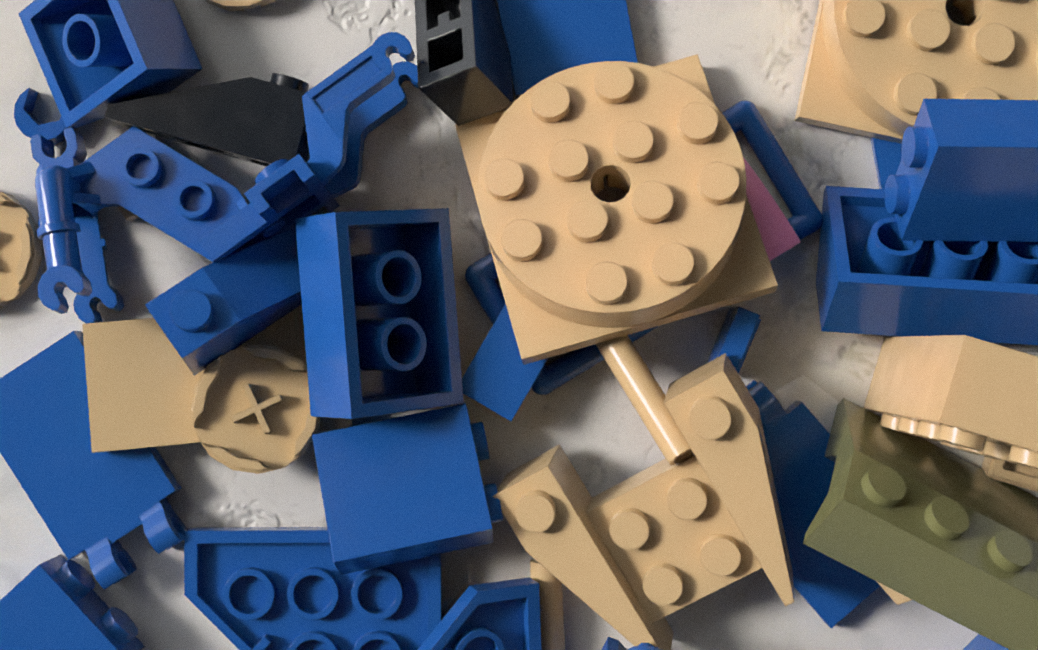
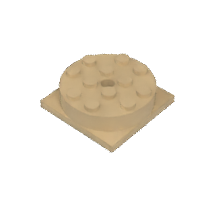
(883, 57)
(603, 269)

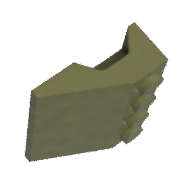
(930, 528)

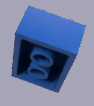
(379, 312)

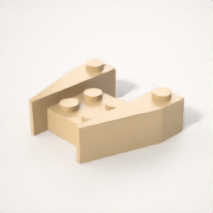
(668, 528)

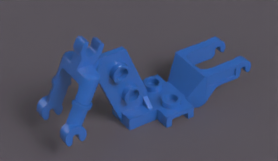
(196, 203)

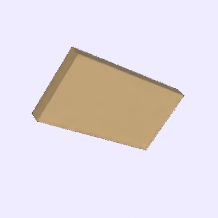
(144, 388)

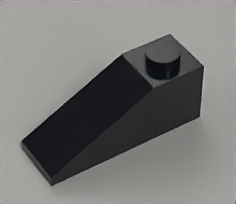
(463, 58)
(231, 118)

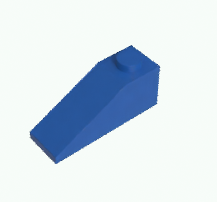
(230, 300)

